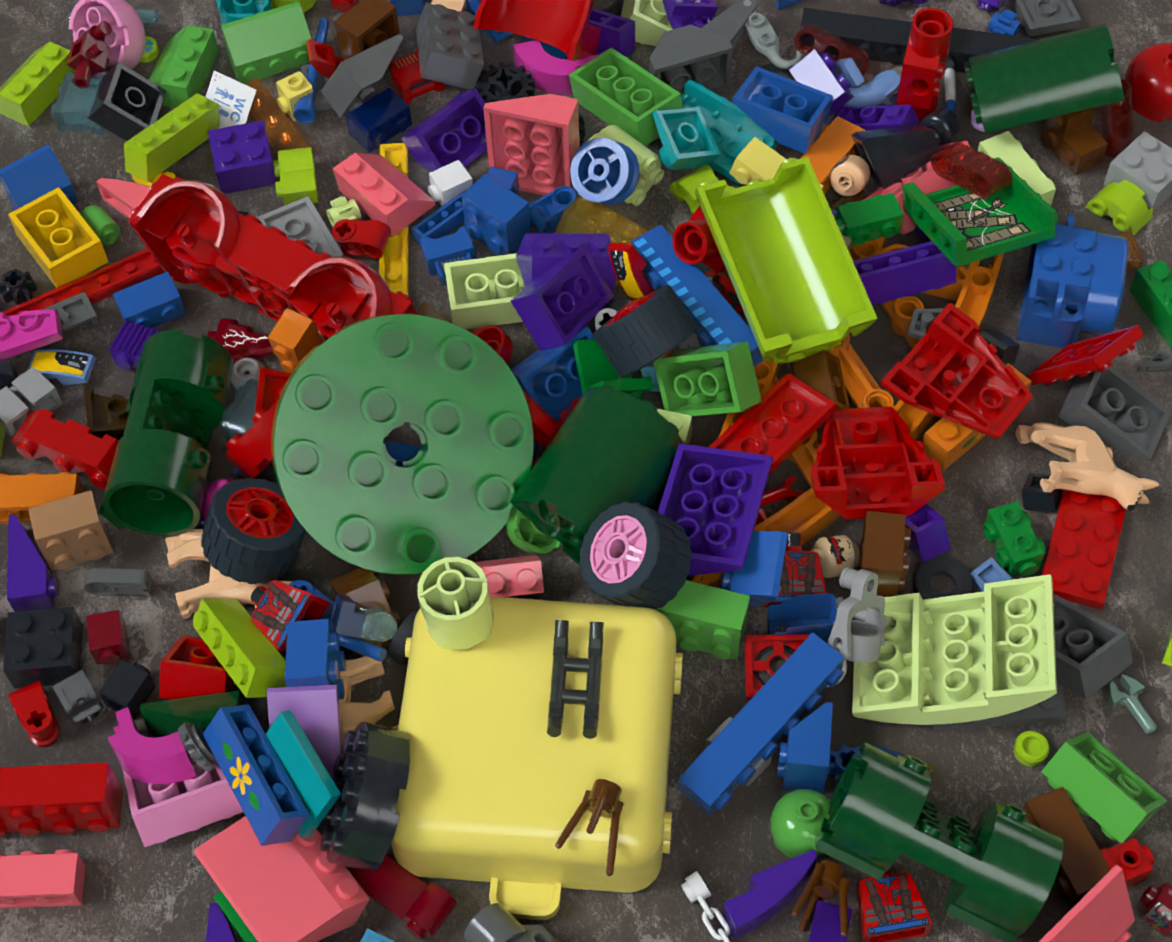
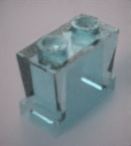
(75, 105)

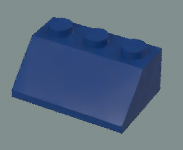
(552, 376)

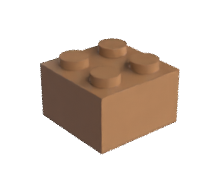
(70, 531)

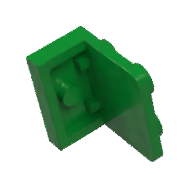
(597, 371)

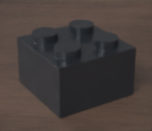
(126, 102)
(42, 645)

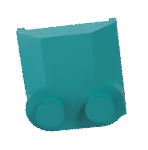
(685, 138)

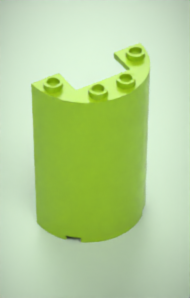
(787, 262)

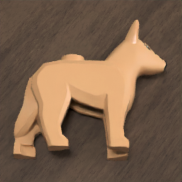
(1089, 464)
(188, 547)
(356, 712)

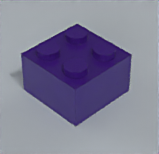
(242, 157)

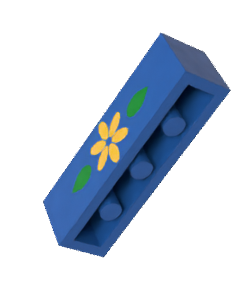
(255, 775)

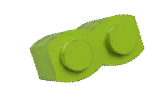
(296, 175)

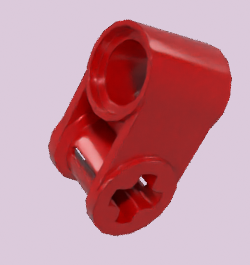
(361, 237)
(35, 714)

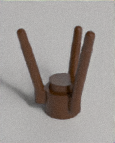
(601, 801)
(824, 882)

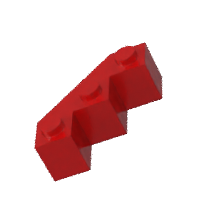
(67, 445)
(253, 450)

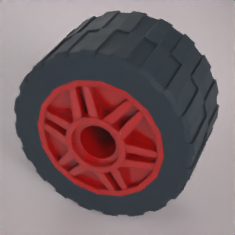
(645, 331)
(251, 532)

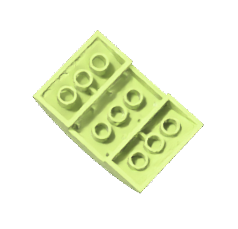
(961, 656)

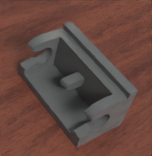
(74, 312)

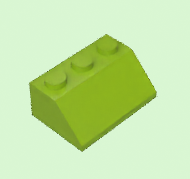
(34, 84)

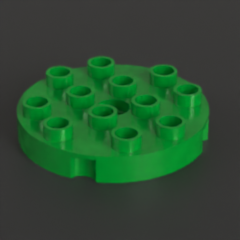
(362, 388)

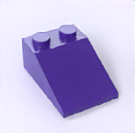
(562, 300)

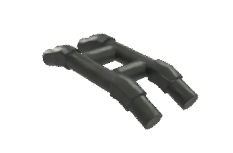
(561, 665)

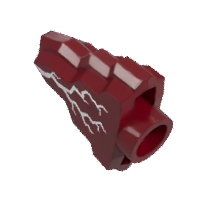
(241, 340)

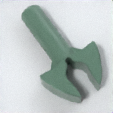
(1131, 701)

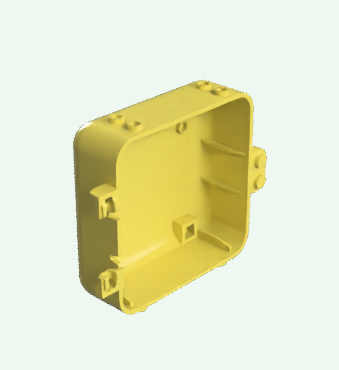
(498, 790)

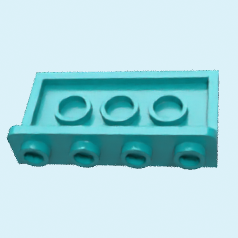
(727, 124)

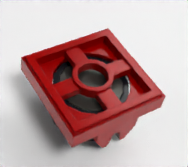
(767, 663)

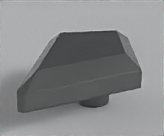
(921, 321)

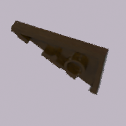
(105, 414)

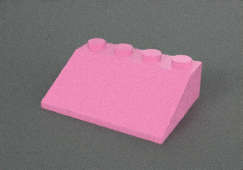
(181, 806)

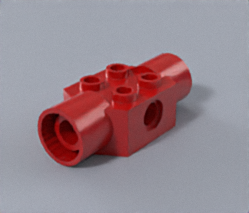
(922, 61)
(690, 247)

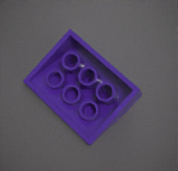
(717, 503)

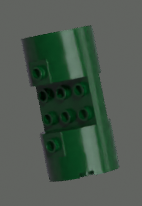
(163, 456)
(996, 869)

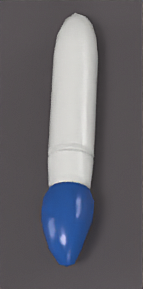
(950, 89)

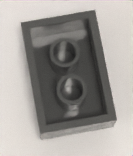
(449, 46)

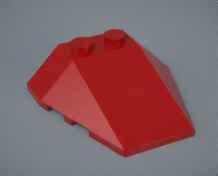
(959, 377)
(873, 465)

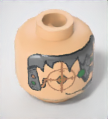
(849, 175)

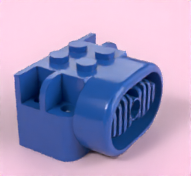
(1073, 286)

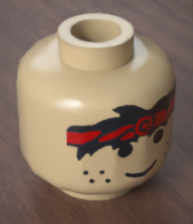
(836, 554)

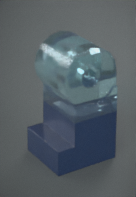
(361, 623)

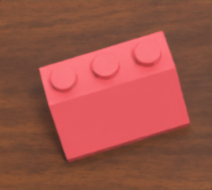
(381, 190)

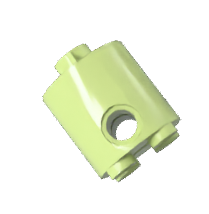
(648, 162)
(456, 603)

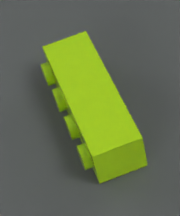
(171, 137)
(240, 646)

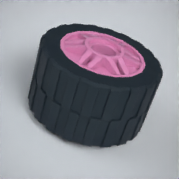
(635, 556)

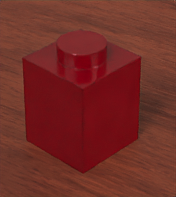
(107, 637)

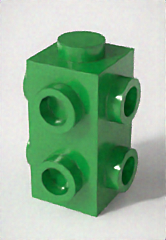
(870, 218)
(1014, 539)

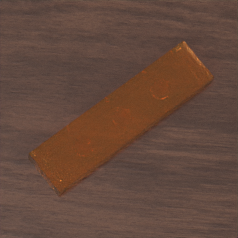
(278, 127)

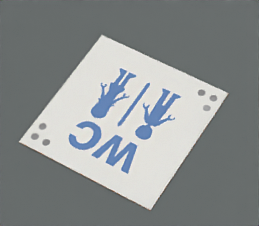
(233, 99)

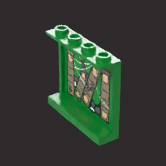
(977, 227)

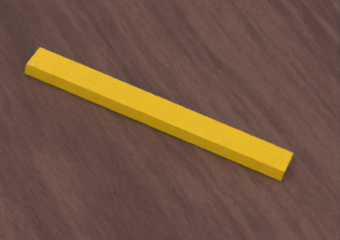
(395, 259)

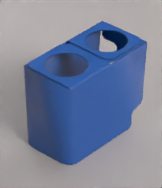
(805, 608)

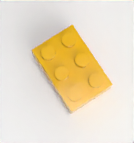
(58, 238)

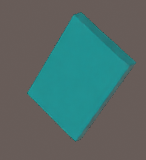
(304, 770)

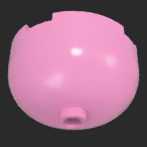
(127, 34)

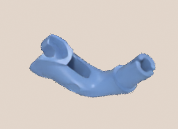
(876, 92)

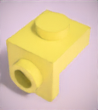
(291, 90)

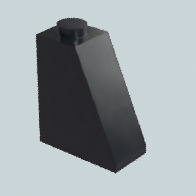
(896, 150)

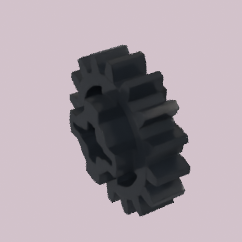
(516, 81)

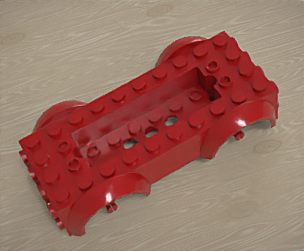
(208, 242)

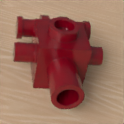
(89, 54)

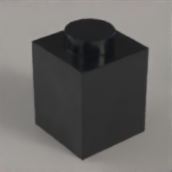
(127, 687)

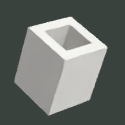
(449, 182)

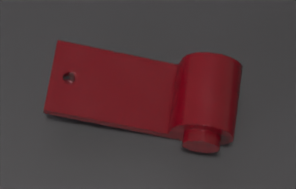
(407, 897)

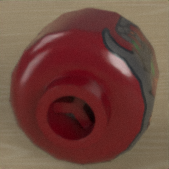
(1158, 908)

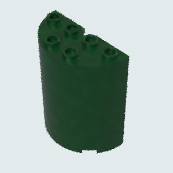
(1044, 78)
(601, 456)

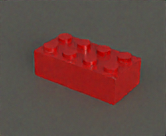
(59, 798)

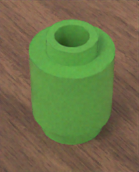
(101, 224)

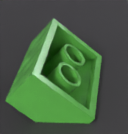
(267, 42)
(185, 64)
(1103, 787)

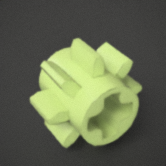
(343, 209)

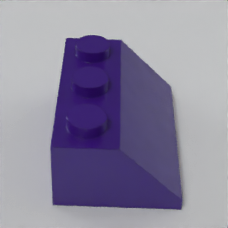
(450, 133)
(544, 250)

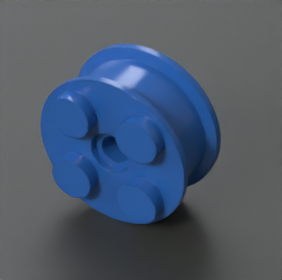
(605, 171)

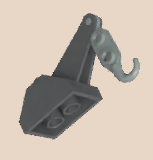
(707, 51)

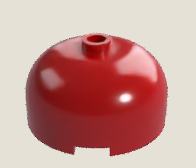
(1152, 82)

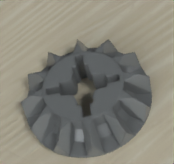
(197, 746)

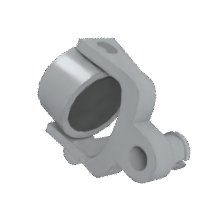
(859, 639)

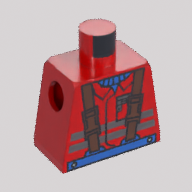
(800, 572)
(283, 604)
(891, 909)

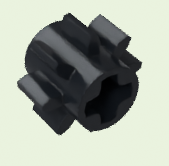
(17, 286)

